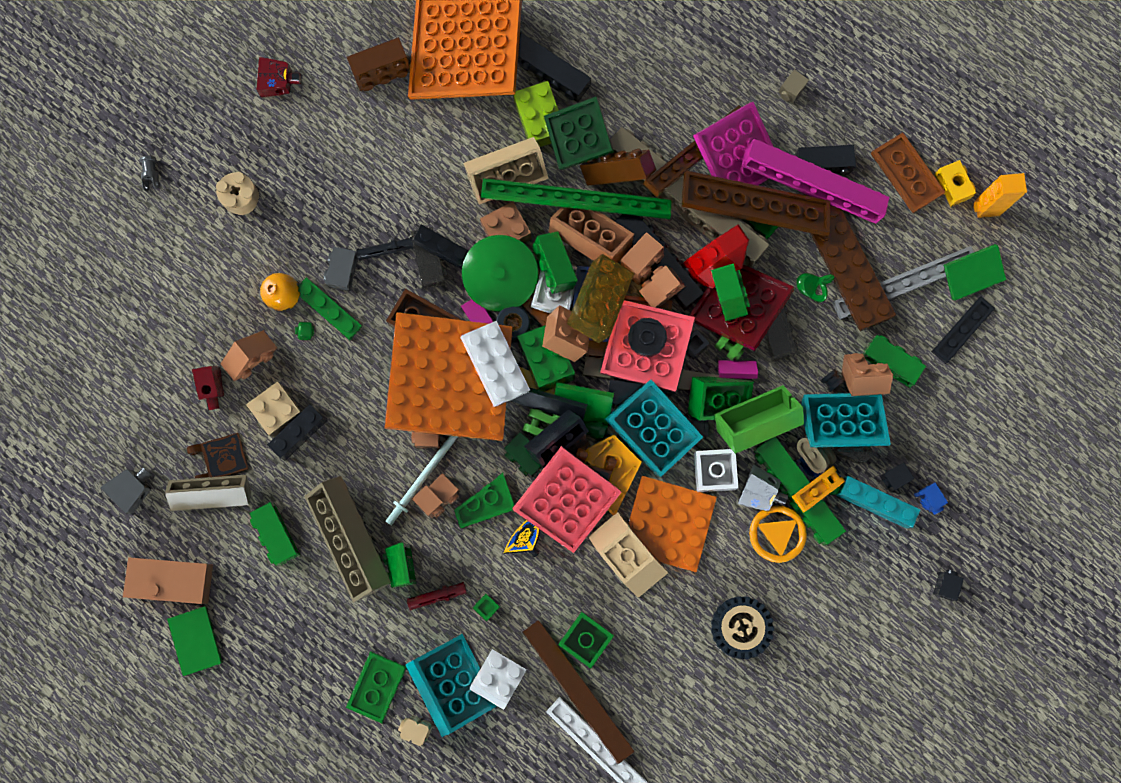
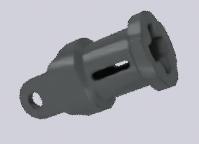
(149, 172)

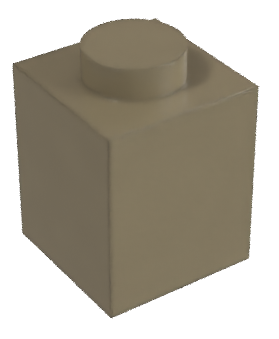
(793, 86)

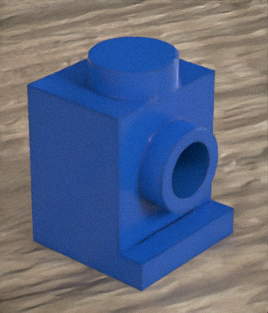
(932, 498)

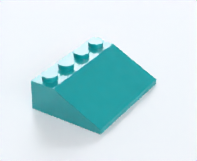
(845, 420)
(654, 428)
(445, 683)

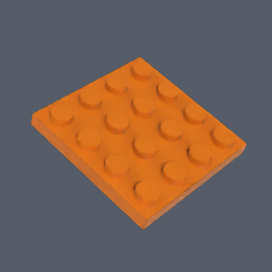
(671, 522)

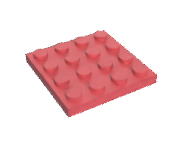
(662, 368)
(567, 499)

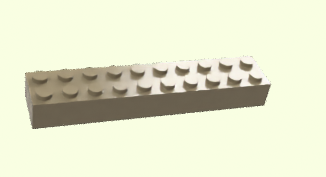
(708, 223)

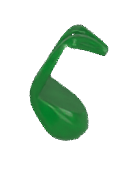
(808, 284)

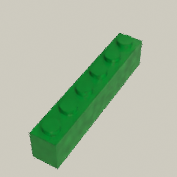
(781, 465)

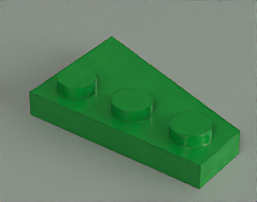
(486, 504)

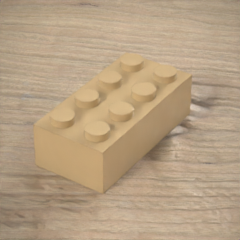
(514, 163)

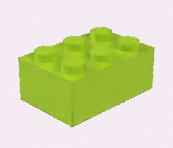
(532, 106)

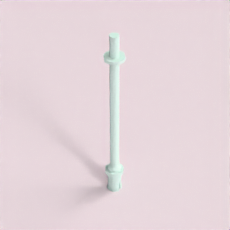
(420, 480)

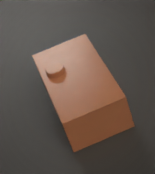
(591, 233)
(168, 580)

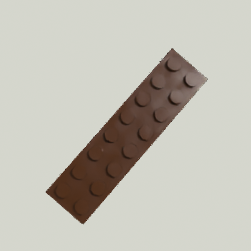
(756, 203)
(853, 273)

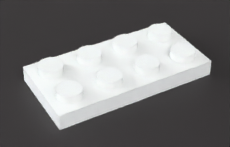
(495, 363)

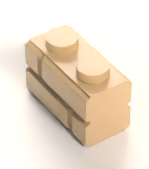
(415, 730)

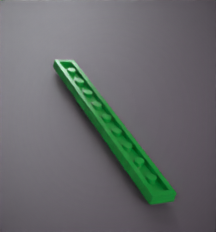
(576, 198)

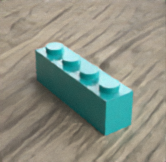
(878, 502)

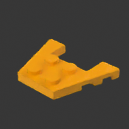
(625, 468)

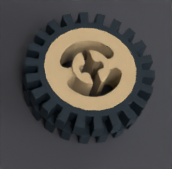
(760, 620)

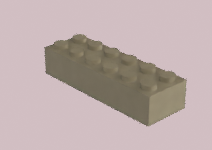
(347, 539)

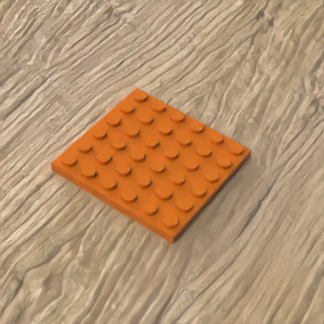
(464, 48)
(436, 383)

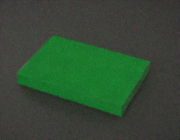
(974, 272)
(598, 401)
(194, 641)
(376, 687)

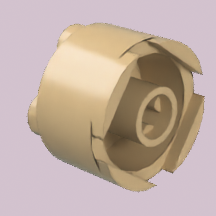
(237, 183)

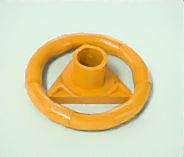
(778, 534)

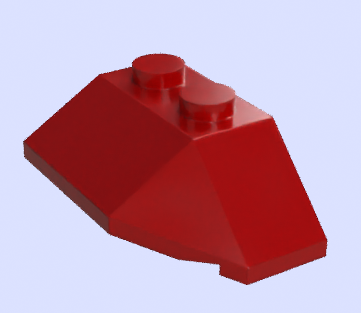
(722, 251)

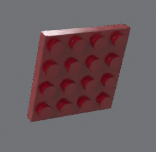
(766, 300)

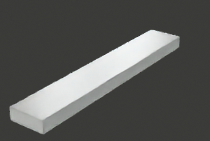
(588, 740)

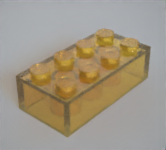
(600, 298)

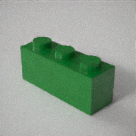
(554, 262)
(903, 366)
(273, 534)

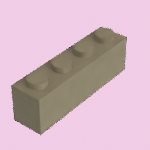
(208, 492)

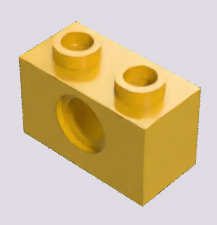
(954, 193)

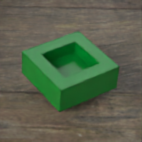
(486, 607)

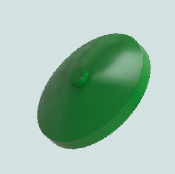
(499, 272)

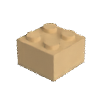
(274, 409)

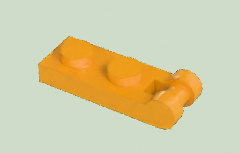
(817, 489)

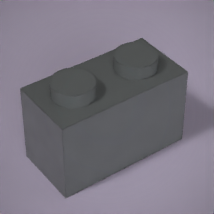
(341, 268)

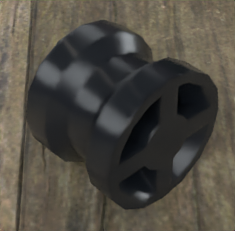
(832, 380)

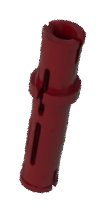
(444, 593)

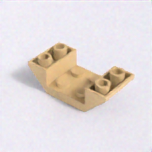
(627, 555)

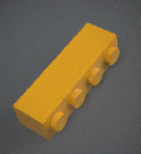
(1000, 195)

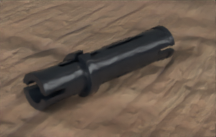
(386, 248)

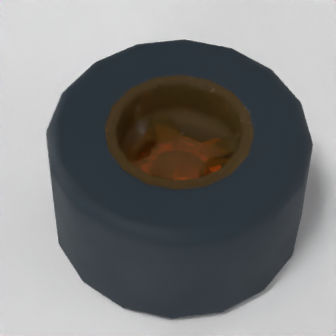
(516, 318)

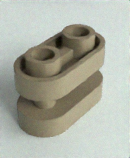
(817, 458)

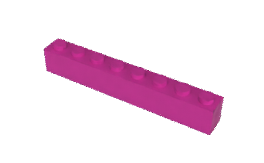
(815, 181)

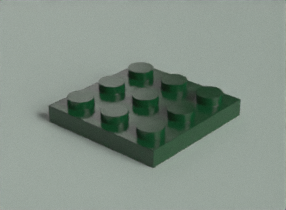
(578, 133)

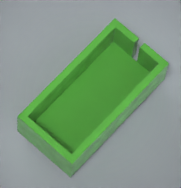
(759, 419)

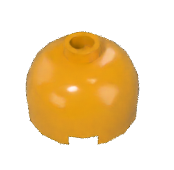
(279, 291)

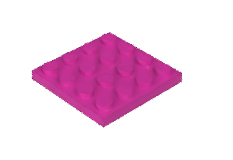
(726, 142)

